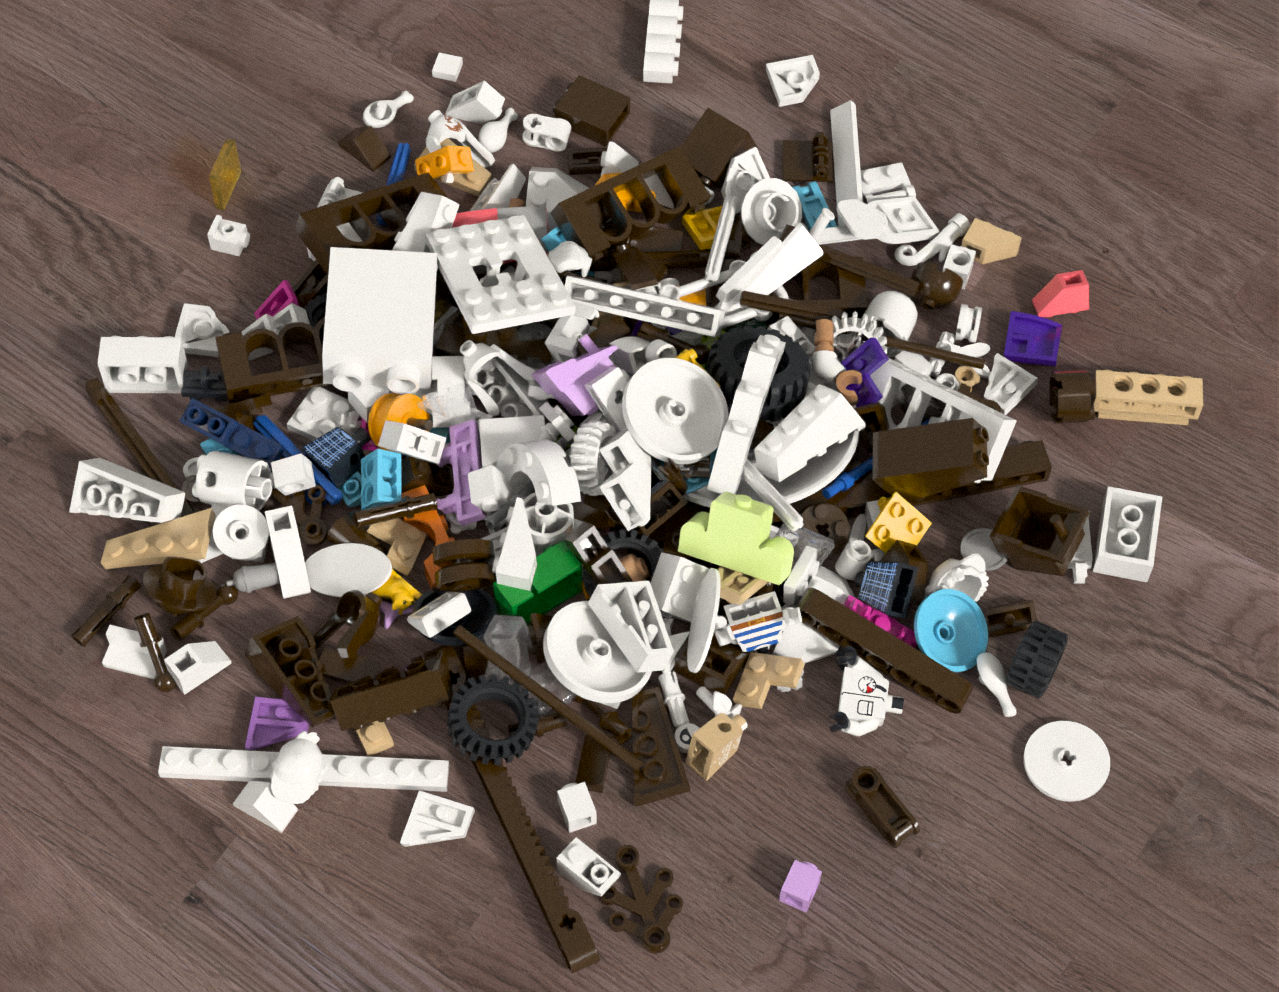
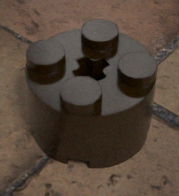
(1071, 396)

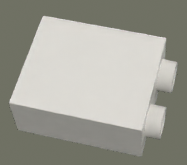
(379, 319)

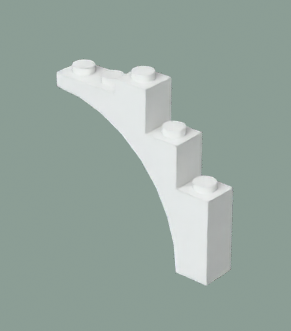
(745, 413)

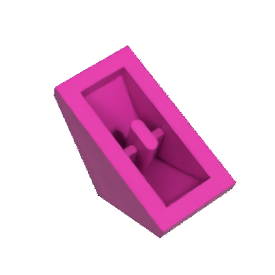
(277, 301)

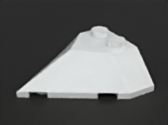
(550, 187)

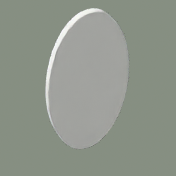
(347, 568)
(704, 620)

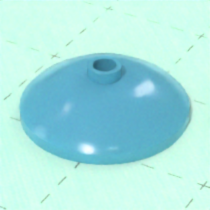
(961, 627)

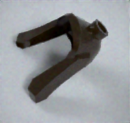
(357, 610)

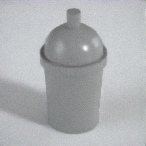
(255, 577)

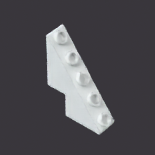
(630, 483)

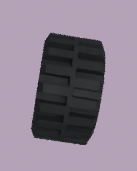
(1037, 659)

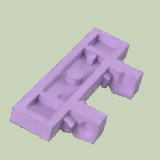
(464, 456)

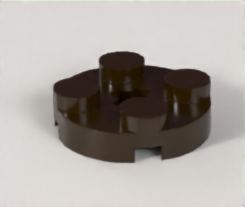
(837, 523)

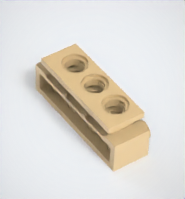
(1154, 406)

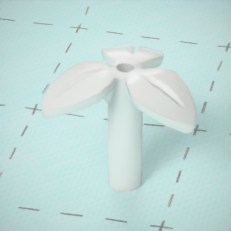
(718, 702)

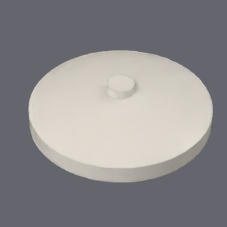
(675, 410)
(588, 658)

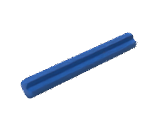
(397, 170)

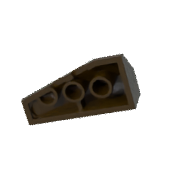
(634, 267)

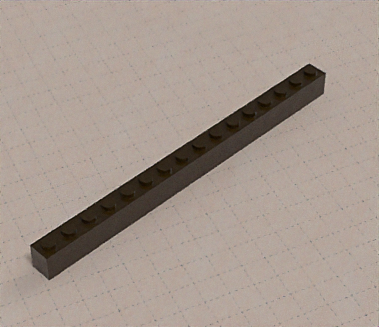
(1018, 466)

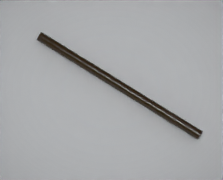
(906, 346)
(548, 698)

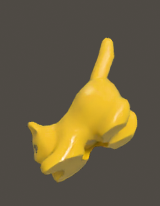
(398, 591)

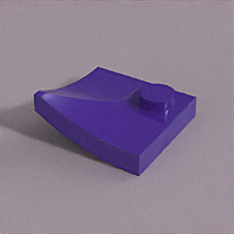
(1032, 339)

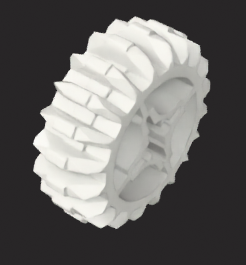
(858, 327)
(587, 459)

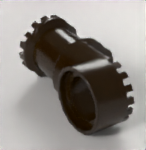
(737, 240)

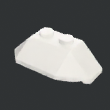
(801, 640)

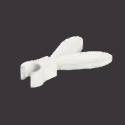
(975, 350)

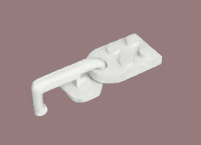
(886, 219)

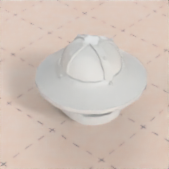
(769, 208)

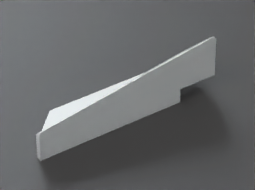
(498, 195)
(769, 268)

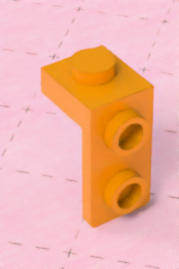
(446, 160)

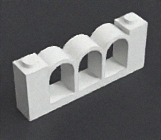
(998, 425)

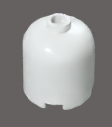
(894, 314)

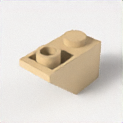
(990, 242)

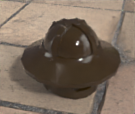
(179, 585)

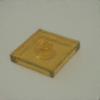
(225, 174)

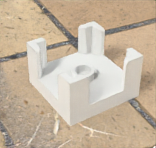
(568, 330)

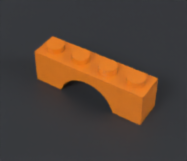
(433, 525)

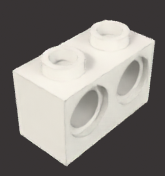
(412, 441)

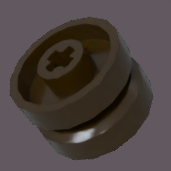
(464, 565)

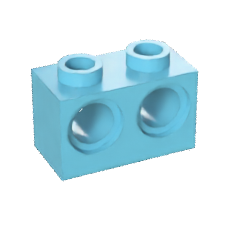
(380, 478)

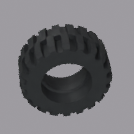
(790, 379)

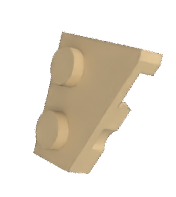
(737, 586)

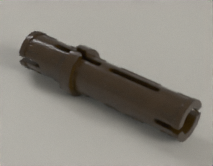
(405, 508)
(113, 603)

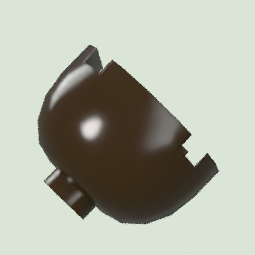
(936, 287)

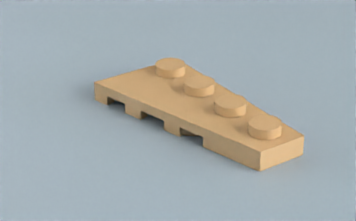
(176, 538)

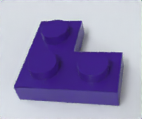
(866, 360)

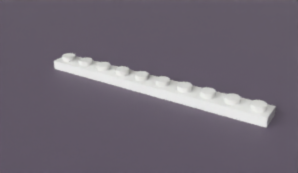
(337, 769)

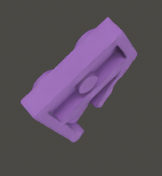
(272, 723)

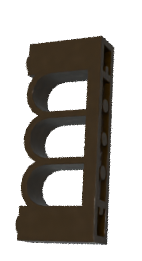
(677, 178)
(319, 229)
(849, 286)
(234, 352)

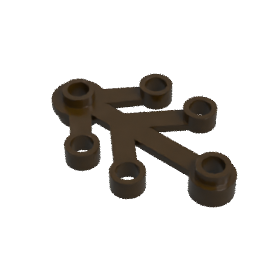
(306, 523)
(643, 904)

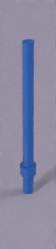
(846, 480)

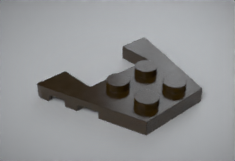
(508, 341)

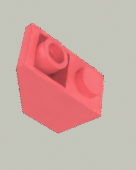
(1063, 295)

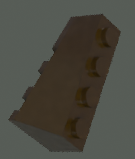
(393, 692)

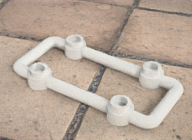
(676, 292)

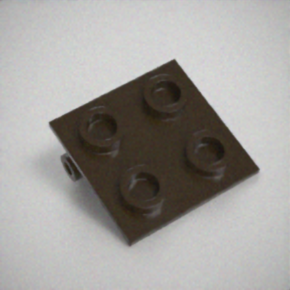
(808, 159)

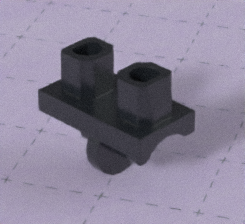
(204, 385)

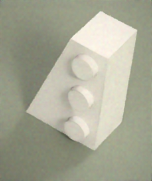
(634, 623)

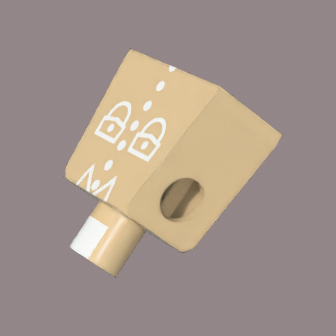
(715, 744)

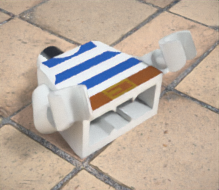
(757, 623)

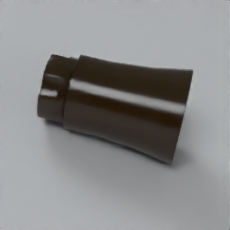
(346, 532)

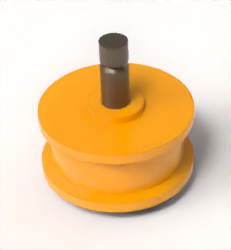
(398, 409)

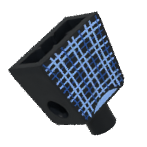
(337, 453)
(887, 586)

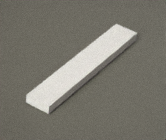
(846, 154)

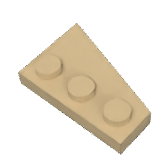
(472, 182)

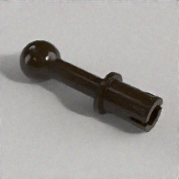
(653, 333)
(194, 619)
(163, 680)
(608, 719)

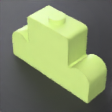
(738, 538)

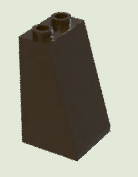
(930, 457)

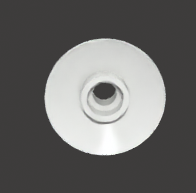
(240, 518)

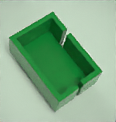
(554, 583)

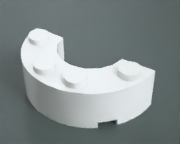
(543, 465)

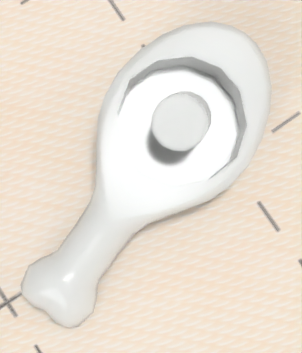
(383, 112)
(494, 134)
(994, 677)

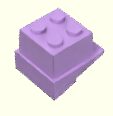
(568, 378)

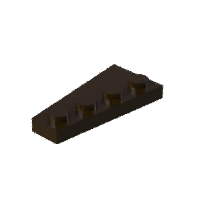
(656, 746)

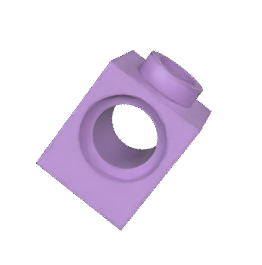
(800, 885)

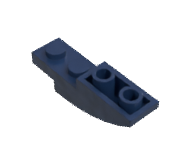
(230, 433)

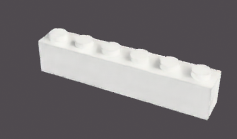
(646, 306)

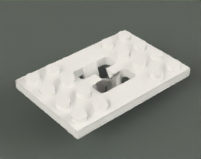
(498, 297)

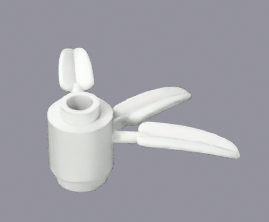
(856, 552)

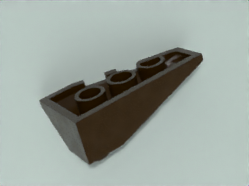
(290, 666)

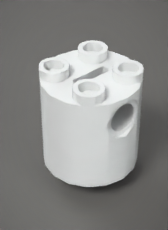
(232, 480)
(548, 523)

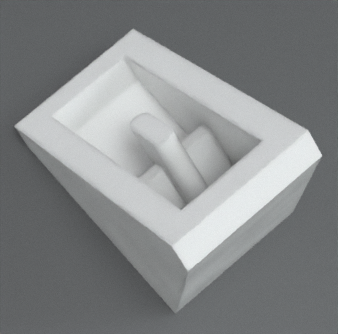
(261, 804)

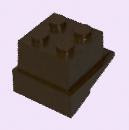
(1039, 532)

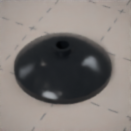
(476, 622)

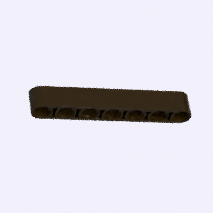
(884, 651)

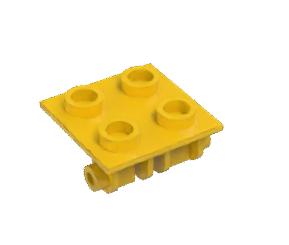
(897, 522)

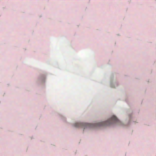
(962, 575)
(297, 769)

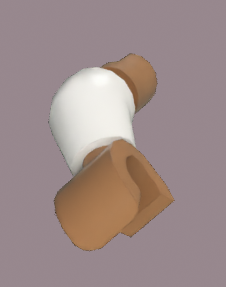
(826, 363)

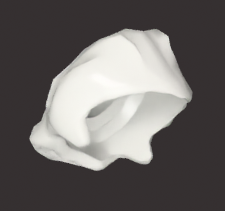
(570, 257)

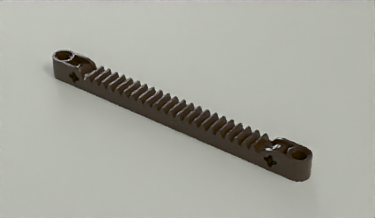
(576, 944)

